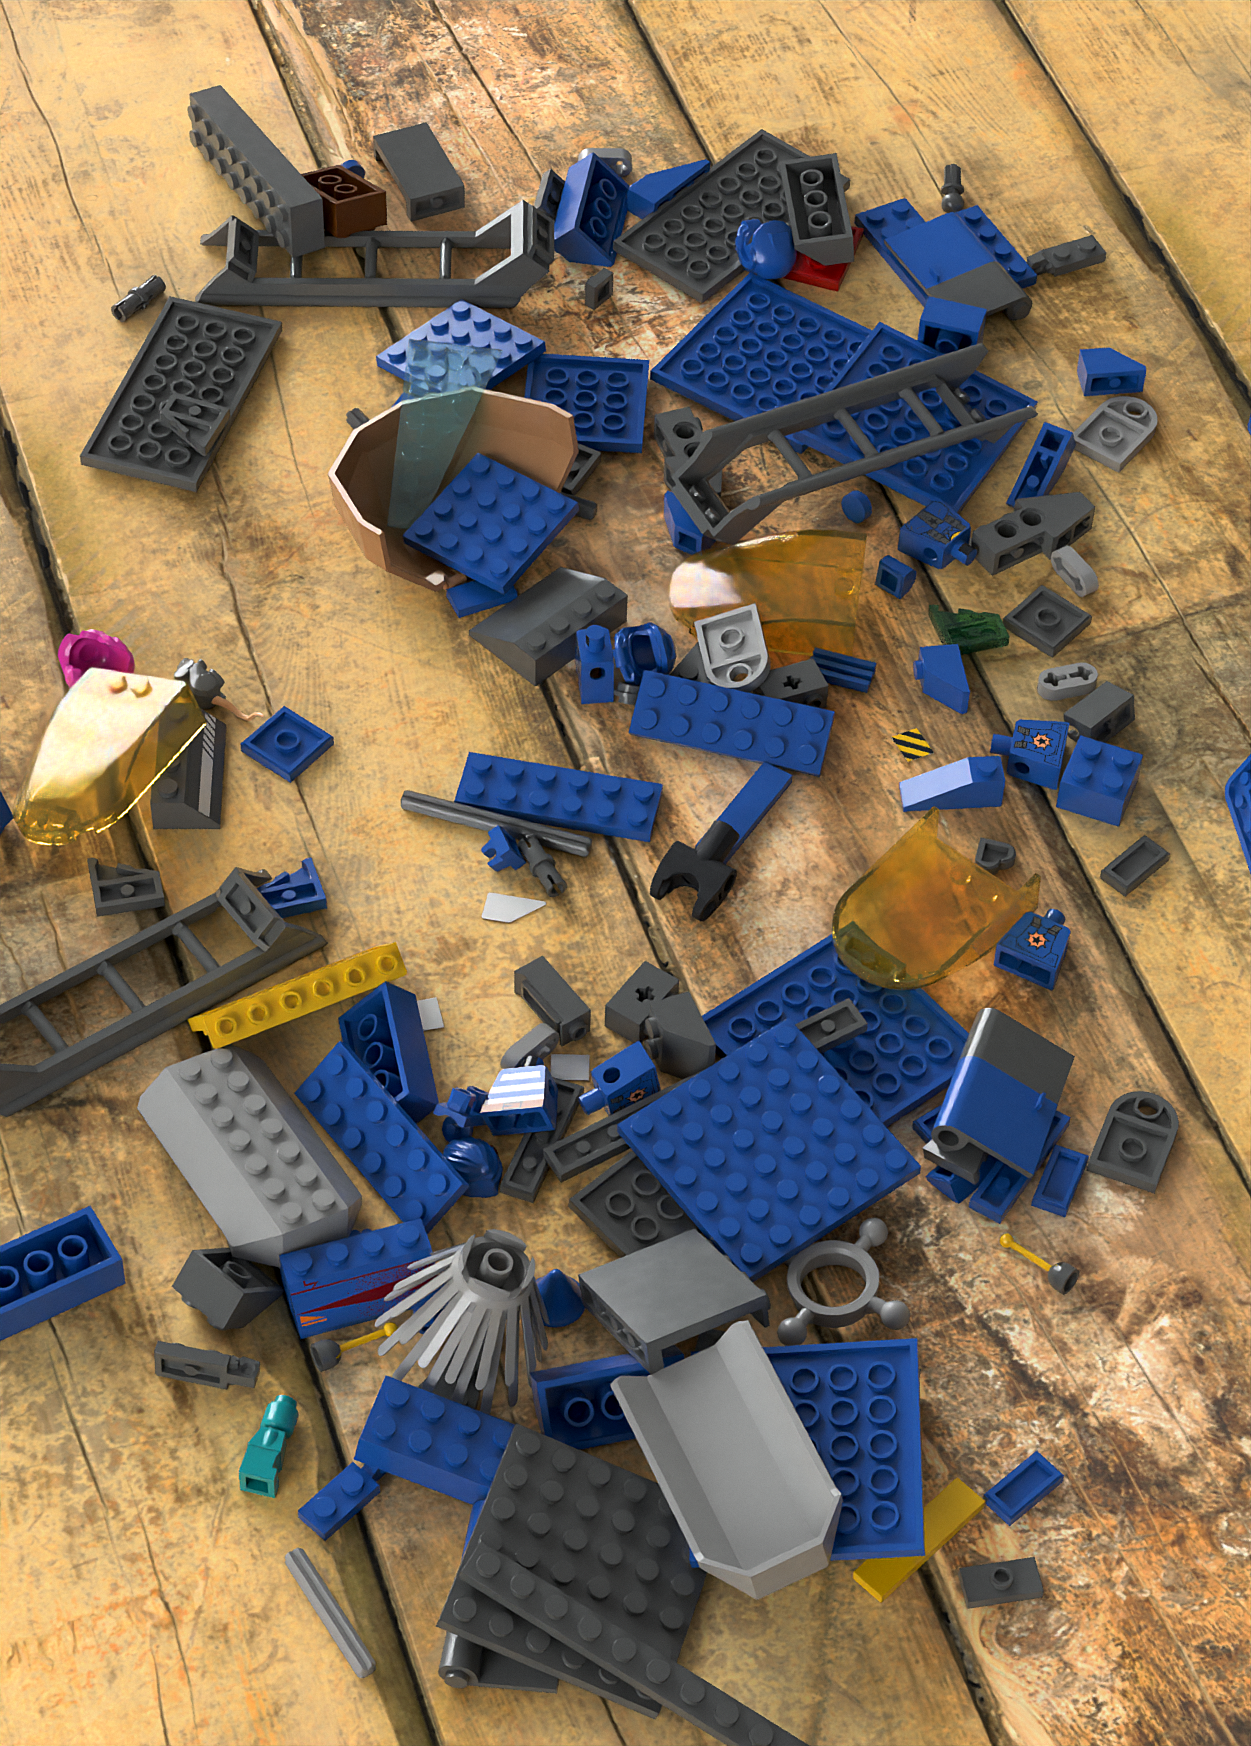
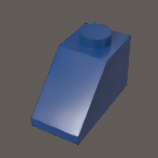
(1109, 372)
(943, 676)

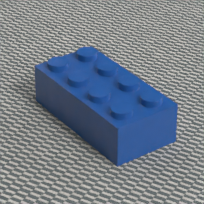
(56, 1270)
(433, 1441)

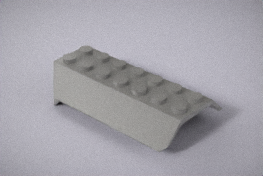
(250, 1155)
(735, 1464)

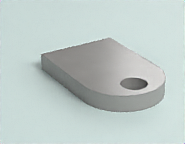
(1114, 434)
(733, 646)

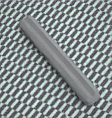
(330, 1613)

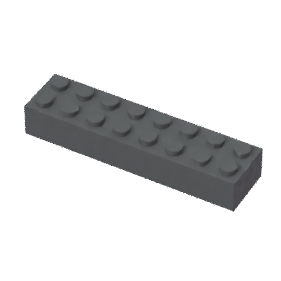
(257, 171)

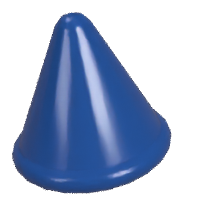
(561, 1298)

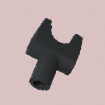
(699, 869)

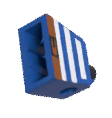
(522, 1100)

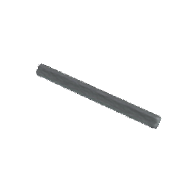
(488, 820)

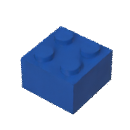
(951, 325)
(1099, 780)

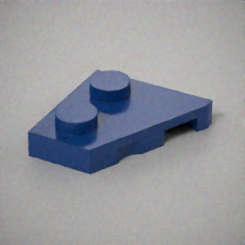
(295, 892)

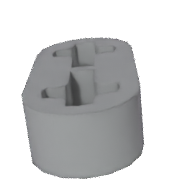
(610, 157)
(1074, 571)
(1067, 681)
(537, 1043)

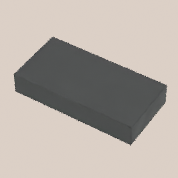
(1134, 865)

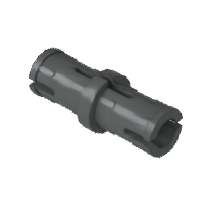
(138, 298)
(542, 865)

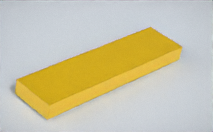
(942, 1520)

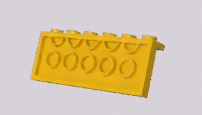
(300, 995)

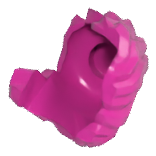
(93, 650)

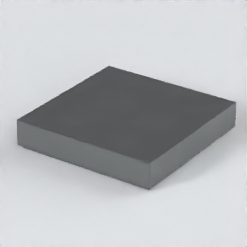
(1047, 621)

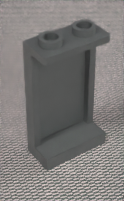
(420, 171)

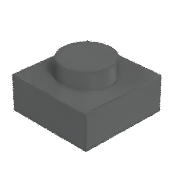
(599, 288)

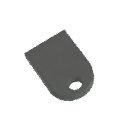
(1133, 1144)

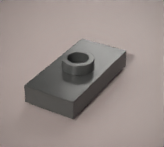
(1000, 1582)

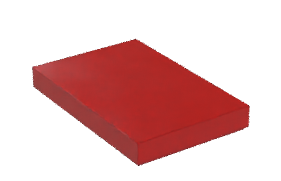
(816, 274)

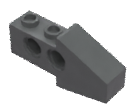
(678, 438)
(1033, 528)

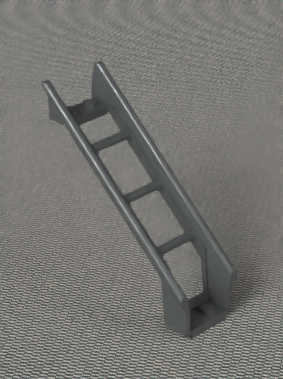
(520, 228)
(726, 442)
(277, 948)

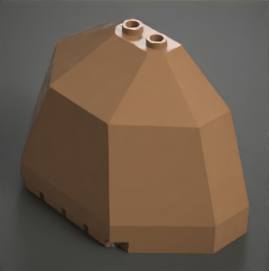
(507, 428)

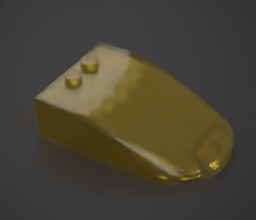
(798, 579)
(103, 753)
(924, 912)

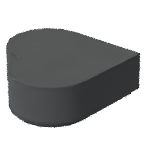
(994, 855)

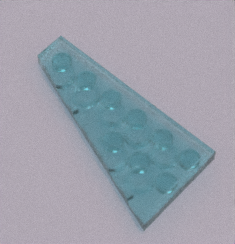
(437, 404)

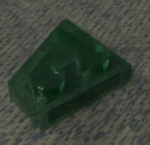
(969, 629)

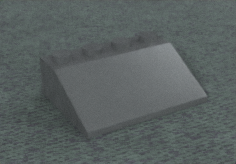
(540, 626)

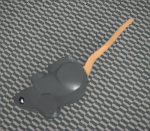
(206, 687)

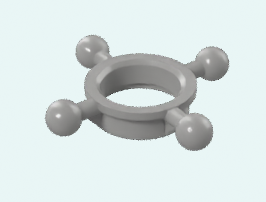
(893, 1314)

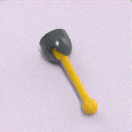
(1060, 1276)
(328, 1353)

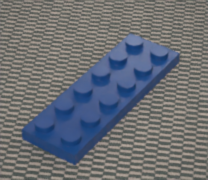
(888, 221)
(732, 723)
(561, 796)
(381, 1138)

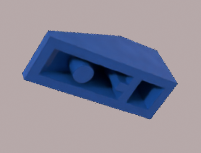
(661, 186)
(1044, 463)
(959, 785)

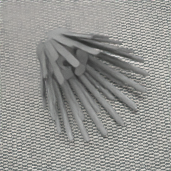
(485, 1285)

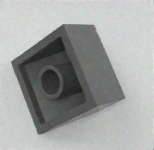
(679, 1037)
(225, 1288)

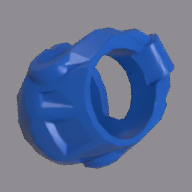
(771, 250)
(643, 649)

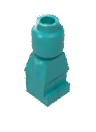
(267, 1448)

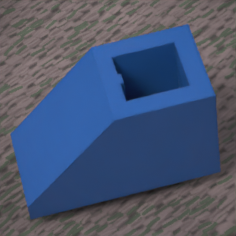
(681, 527)

